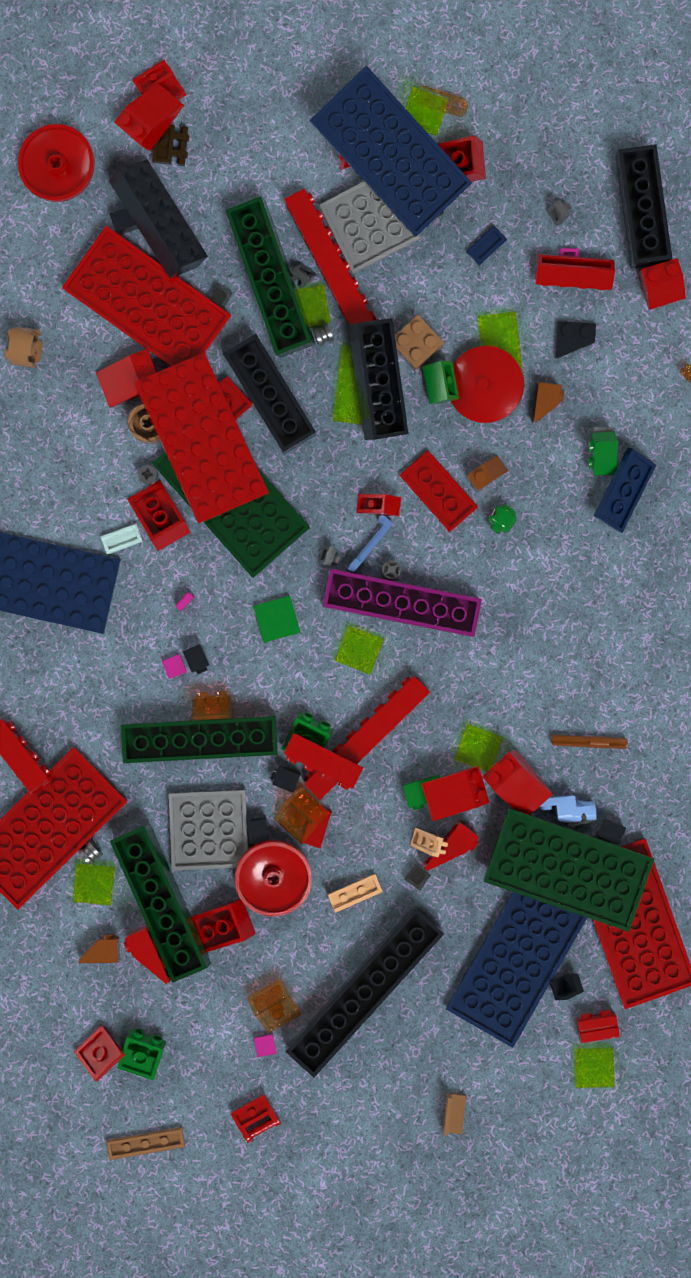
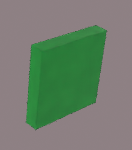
(277, 619)

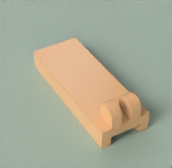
(428, 842)
(354, 893)

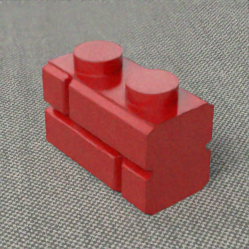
(597, 1026)

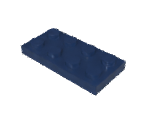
(625, 490)

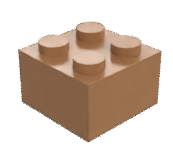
(417, 343)

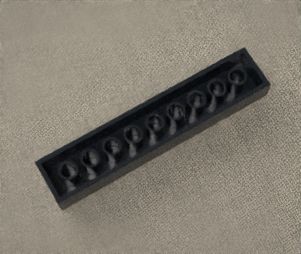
(364, 991)

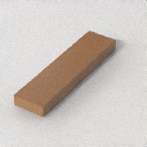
(145, 1143)

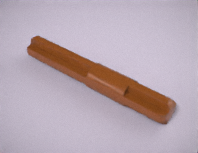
(589, 741)

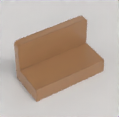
(454, 1113)

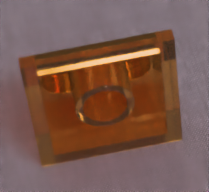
(213, 706)
(301, 815)
(274, 1005)

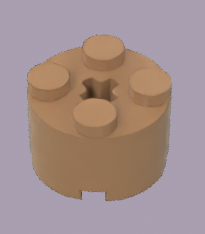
(24, 347)
(137, 427)

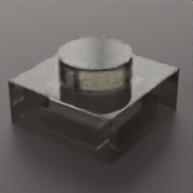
(220, 296)
(417, 876)

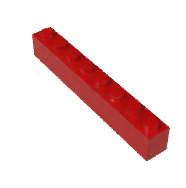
(327, 258)
(372, 730)

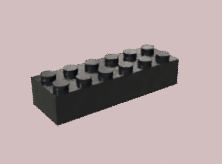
(643, 206)
(158, 218)
(378, 379)
(269, 394)

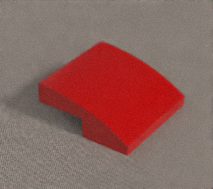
(164, 76)

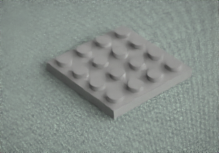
(365, 227)
(207, 829)

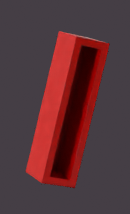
(575, 272)
(21, 759)
(323, 760)

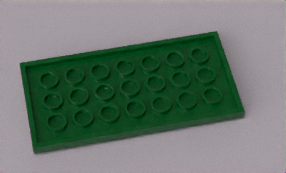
(253, 531)
(568, 869)

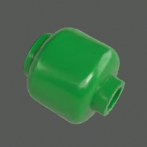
(502, 519)

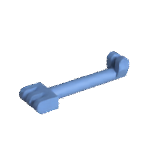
(386, 524)

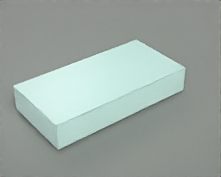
(121, 539)

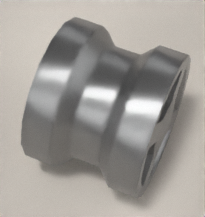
(323, 335)
(151, 475)
(391, 567)
(90, 853)

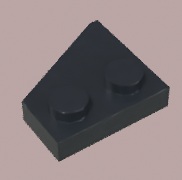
(573, 336)

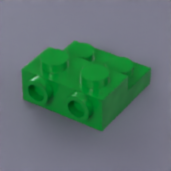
(310, 729)
(142, 1053)

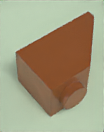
(547, 399)
(486, 473)
(104, 950)

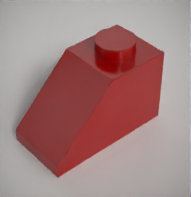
(379, 504)

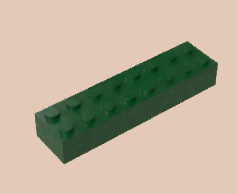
(270, 277)
(199, 739)
(160, 902)

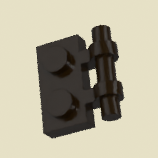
(163, 149)

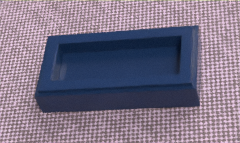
(486, 245)

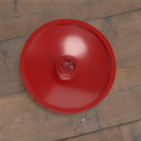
(56, 163)
(487, 384)
(273, 878)

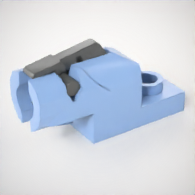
(571, 812)

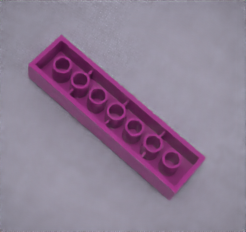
(402, 603)

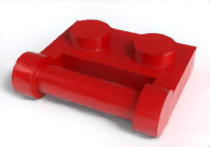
(251, 1113)

